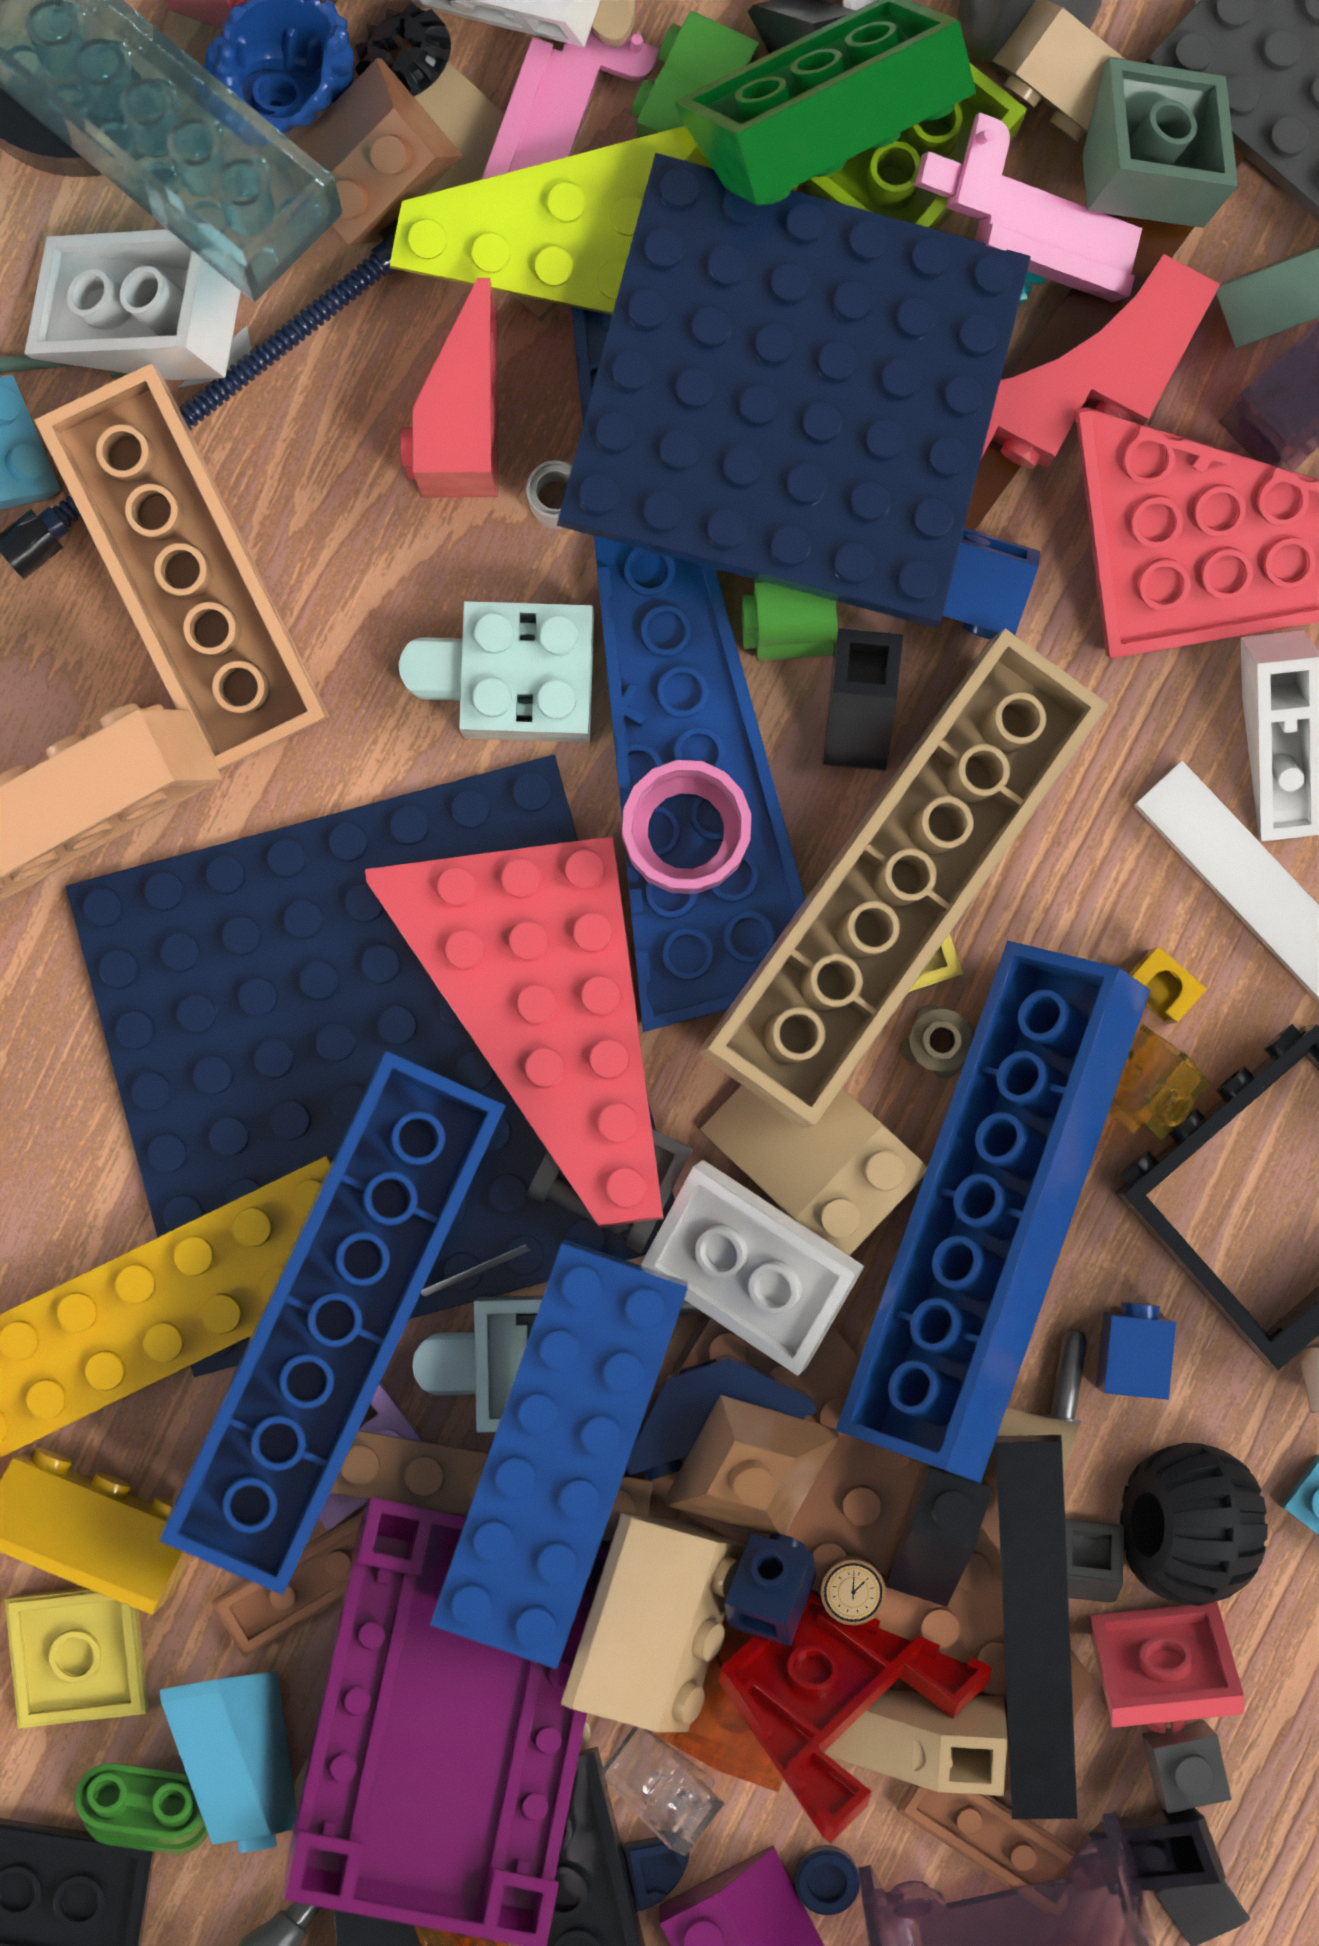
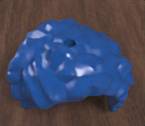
(283, 58)

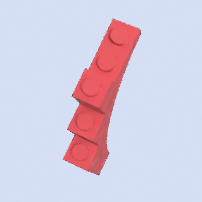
(1113, 371)

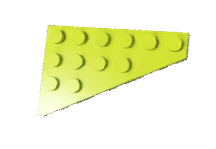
(543, 229)

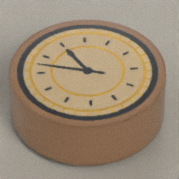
(852, 1590)

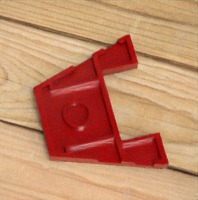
(818, 1687)

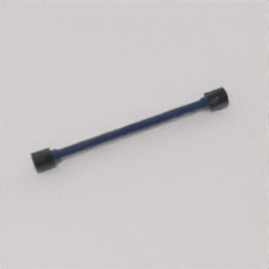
(35, 537)

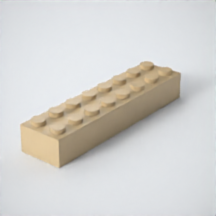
(903, 879)

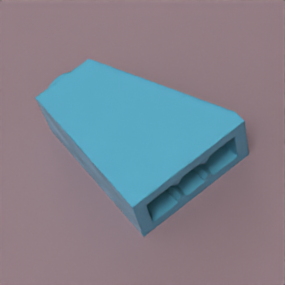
(235, 1756)

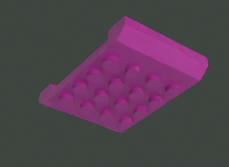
(433, 1755)

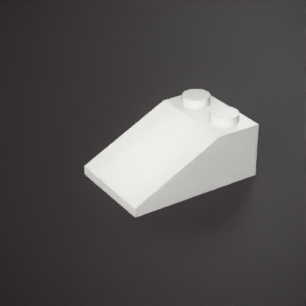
(131, 304)

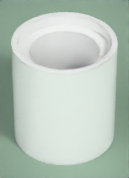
(541, 476)

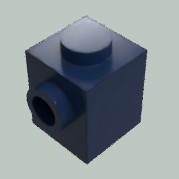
(771, 1587)

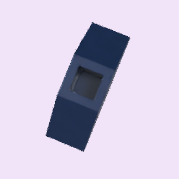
(688, 1400)

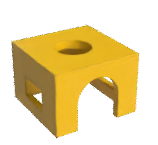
(1170, 985)

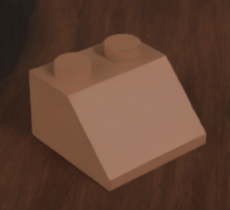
(378, 151)

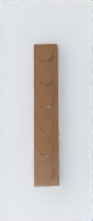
(443, 1477)

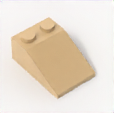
(826, 1176)

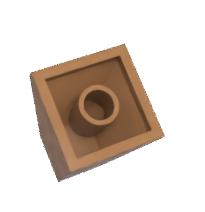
(751, 1466)

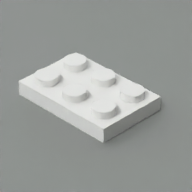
(752, 1267)

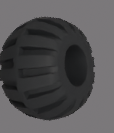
(1193, 1524)

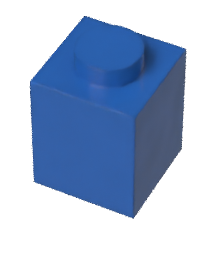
(1136, 1352)

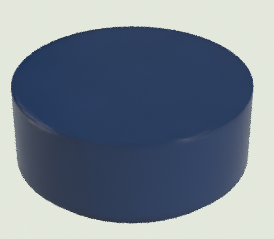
(827, 1880)

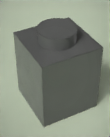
(1187, 1767)

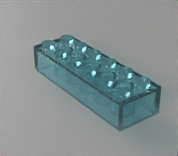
(167, 135)

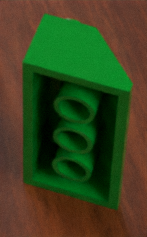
(829, 98)

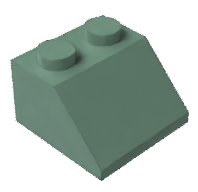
(1159, 144)

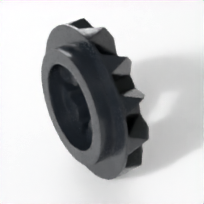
(429, 50)

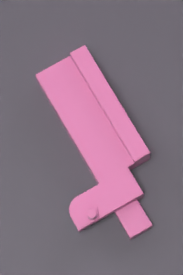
(554, 97)
(1061, 236)

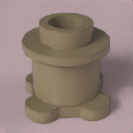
(918, 1047)

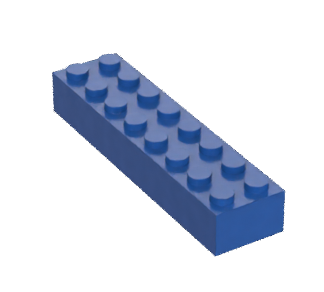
(994, 1209)
(331, 1323)

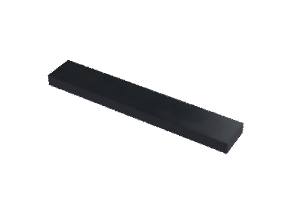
(1036, 1626)

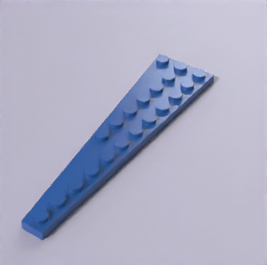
(686, 697)

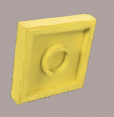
(75, 1657)

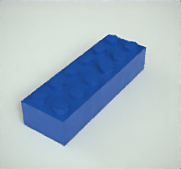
(559, 1453)

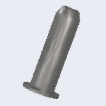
(1068, 1377)

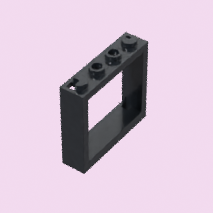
(1238, 1091)

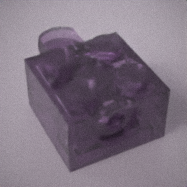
(1280, 409)

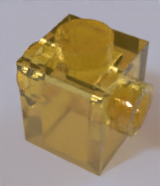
(1156, 1086)

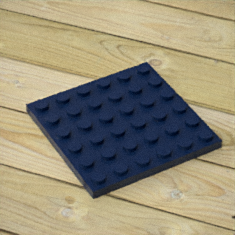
(795, 393)

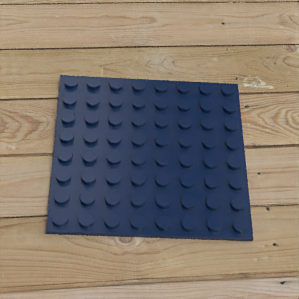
(268, 983)

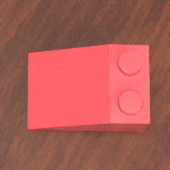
(456, 413)

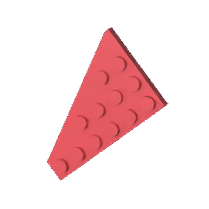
(1193, 538)
(544, 986)

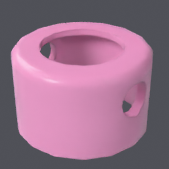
(695, 779)

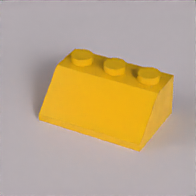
(88, 1530)

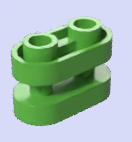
(140, 1809)

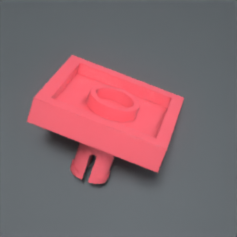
(1166, 1666)

